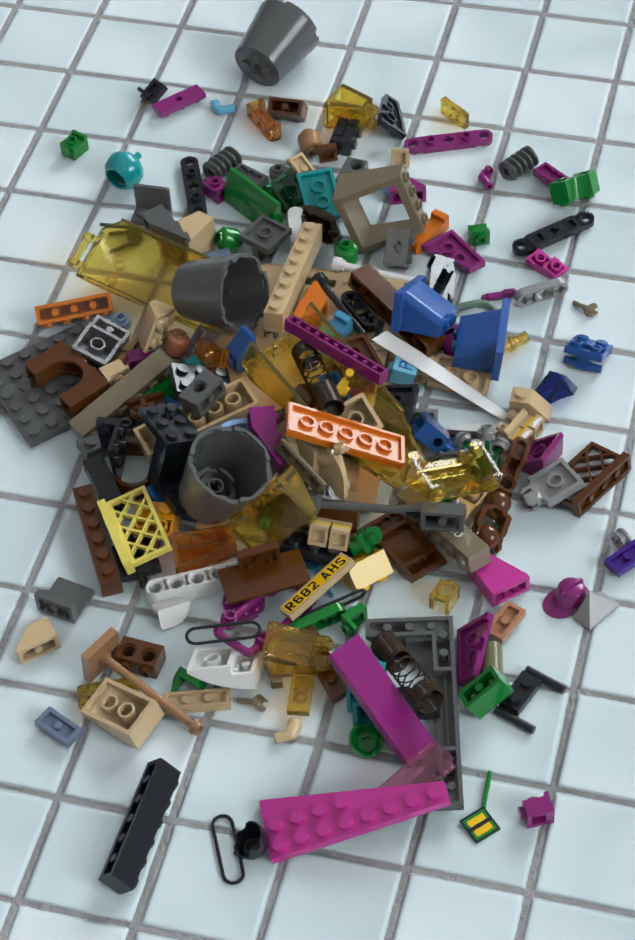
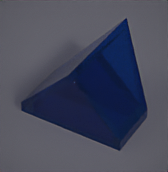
(556, 387)

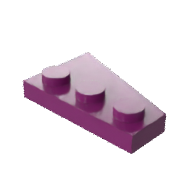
(454, 247)

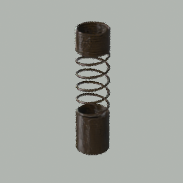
(323, 392)
(397, 658)

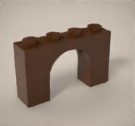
(60, 361)

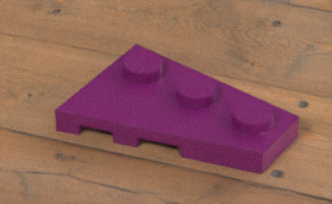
(471, 648)

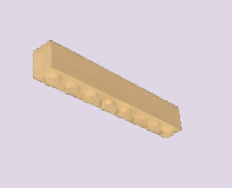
(293, 277)

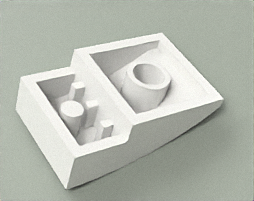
(225, 667)

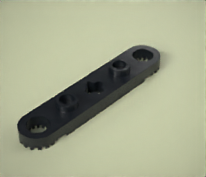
(192, 179)
(542, 238)

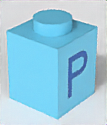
(401, 371)

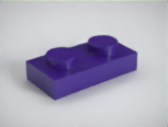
(621, 560)

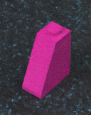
(500, 581)

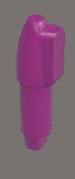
(506, 293)

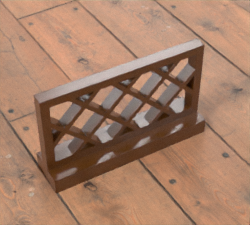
(600, 483)

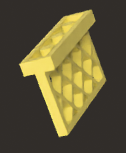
(120, 539)

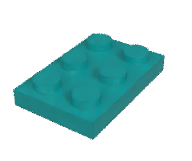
(318, 189)

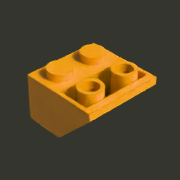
(168, 519)

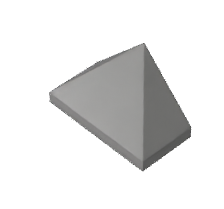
(595, 609)

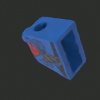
(432, 434)

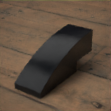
(102, 479)

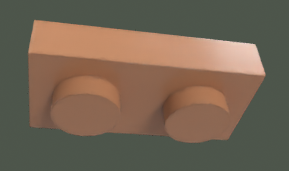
(506, 621)

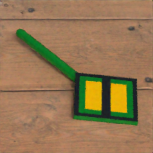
(480, 823)

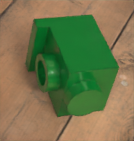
(74, 145)

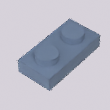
(58, 727)

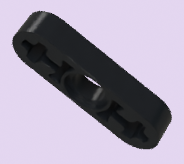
(373, 321)

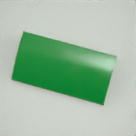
(250, 198)

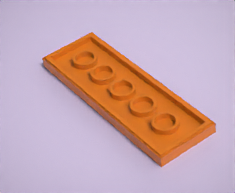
(363, 440)

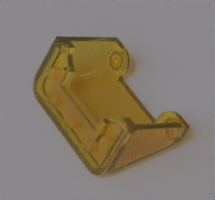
(452, 478)
(276, 512)

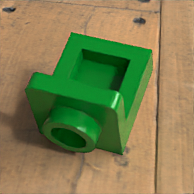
(353, 618)

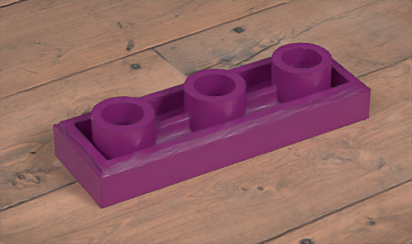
(179, 101)

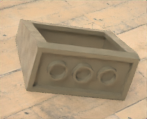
(362, 183)

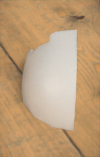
(171, 612)

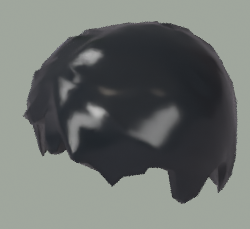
(251, 841)

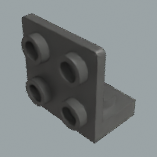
(148, 197)
(64, 600)

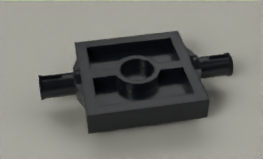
(143, 570)

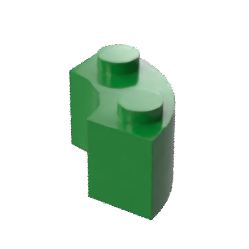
(568, 189)

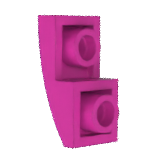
(545, 265)

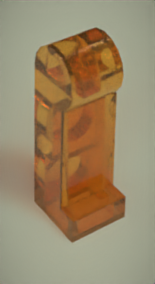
(263, 121)
(211, 353)

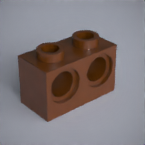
(140, 654)

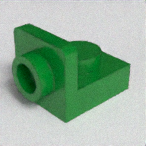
(479, 234)

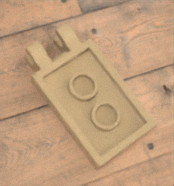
(476, 379)

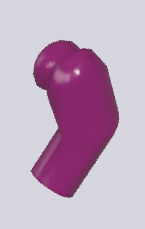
(484, 177)

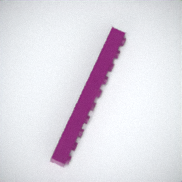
(336, 350)

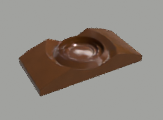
(407, 547)

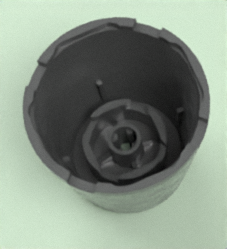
(275, 42)
(221, 291)
(223, 474)

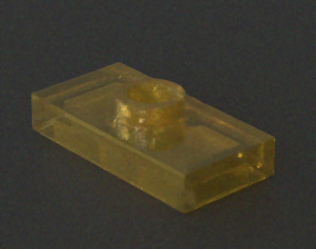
(454, 113)
(300, 694)

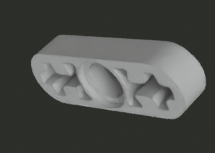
(528, 295)

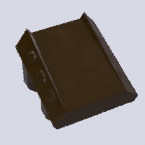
(330, 229)

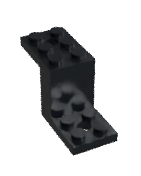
(173, 442)

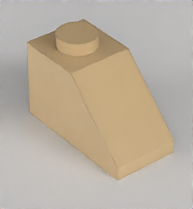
(531, 401)
(37, 640)

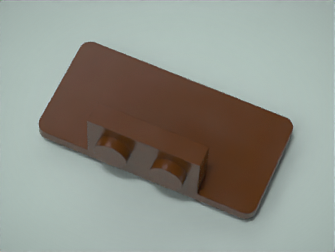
(262, 572)

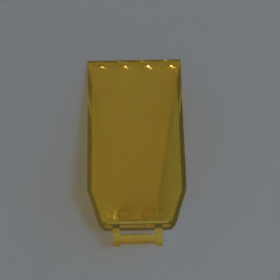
(134, 264)

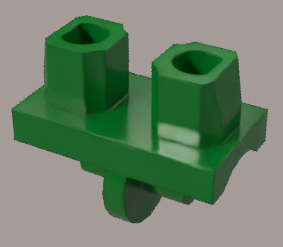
(365, 540)

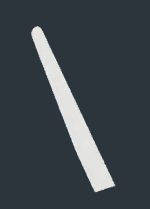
(436, 371)

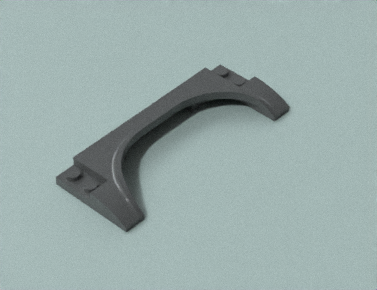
(432, 646)

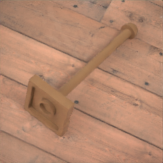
(101, 655)

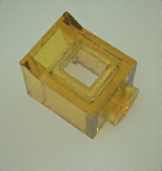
(446, 592)

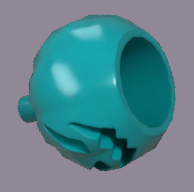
(124, 167)

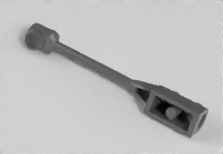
(432, 515)

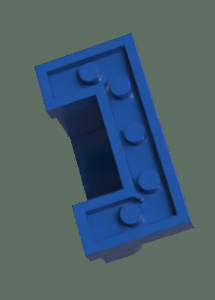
(421, 310)
(482, 340)

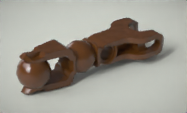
(498, 501)

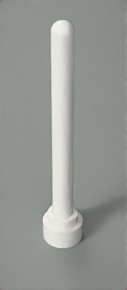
(339, 264)

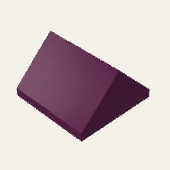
(543, 453)

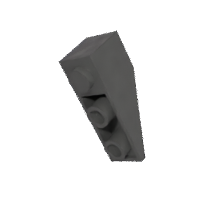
(161, 222)

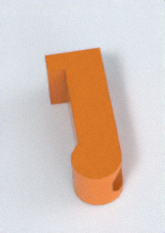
(436, 226)

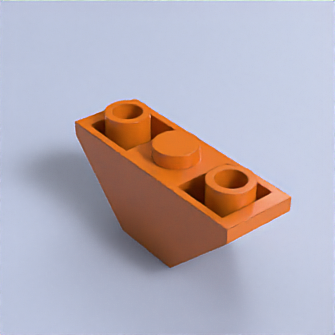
(316, 295)

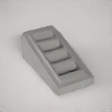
(203, 332)

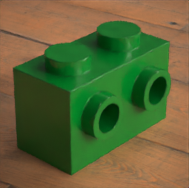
(485, 692)

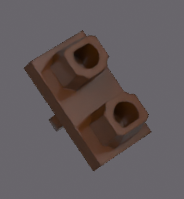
(144, 401)

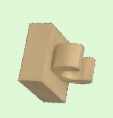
(400, 156)

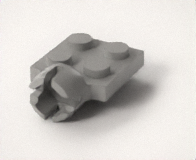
(550, 485)

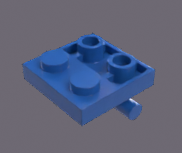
(587, 350)

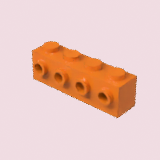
(74, 308)

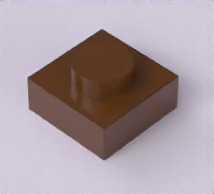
(327, 152)

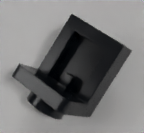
(153, 91)

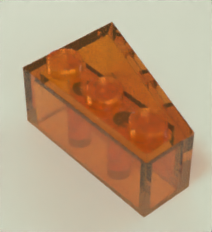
(202, 547)

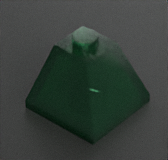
(285, 190)

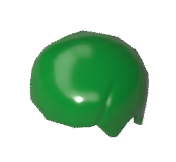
(365, 741)

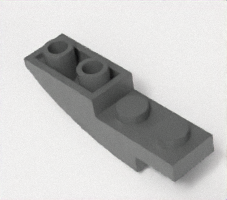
(91, 445)

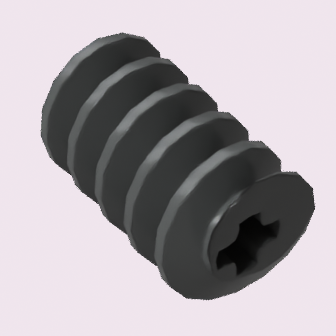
(222, 162)
(518, 163)

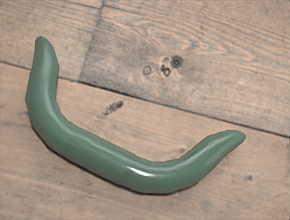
(475, 303)

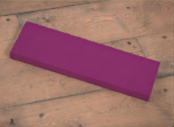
(380, 698)

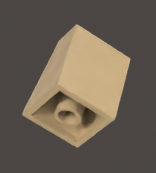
(200, 230)

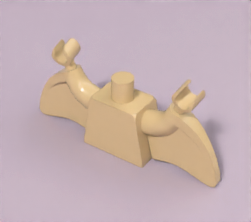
(326, 463)

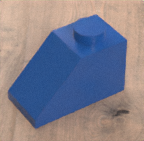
(238, 348)

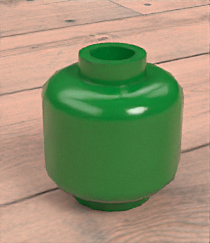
(228, 238)
(347, 250)

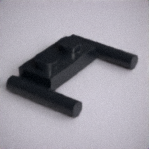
(524, 689)

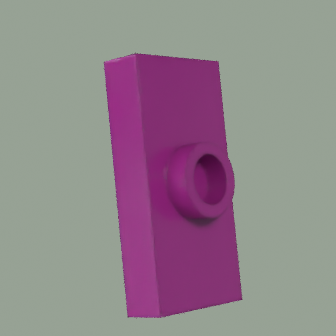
(547, 173)

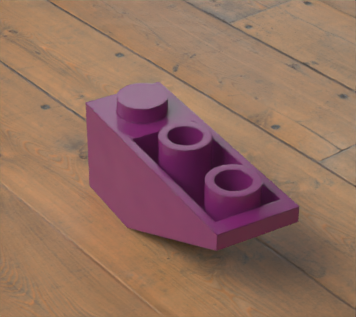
(263, 424)

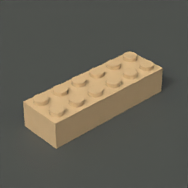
(230, 406)

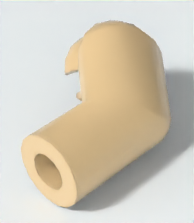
(291, 731)

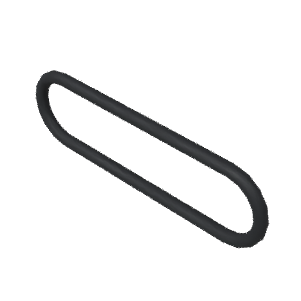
(339, 599)
(223, 625)
(218, 850)

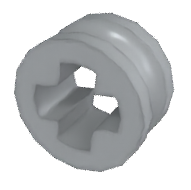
(620, 538)

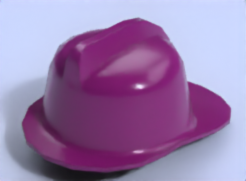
(565, 598)

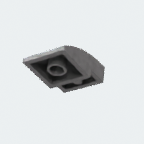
(101, 341)

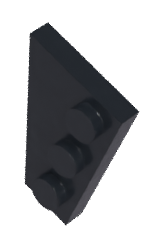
(390, 117)

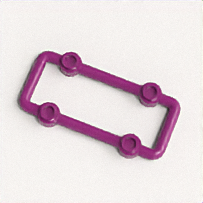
(232, 616)

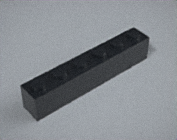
(140, 826)

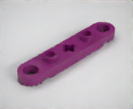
(457, 141)

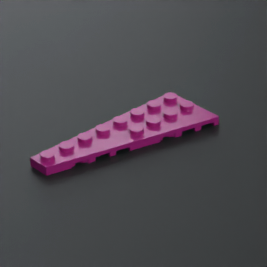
(320, 820)

